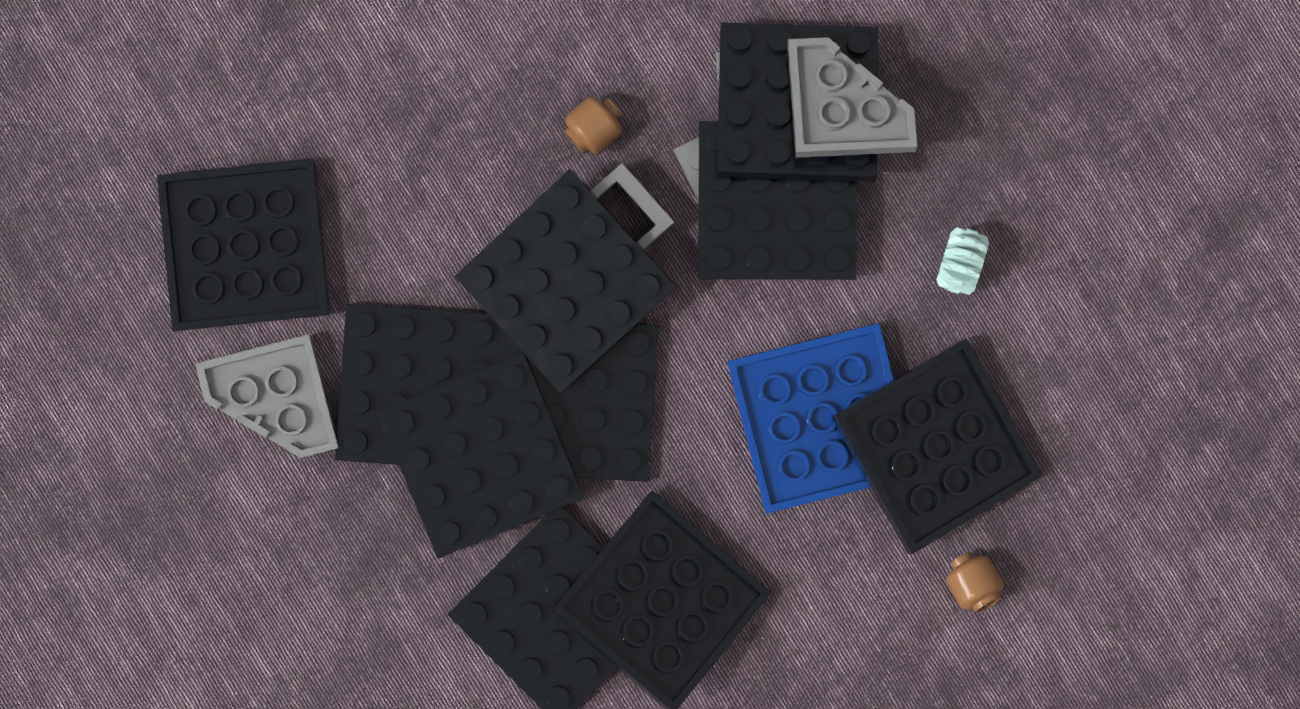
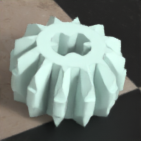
(962, 261)

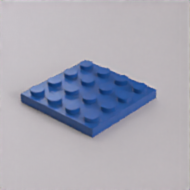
(788, 410)

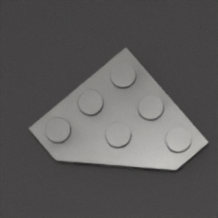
(843, 105)
(274, 394)

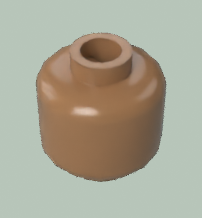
(593, 125)
(975, 582)

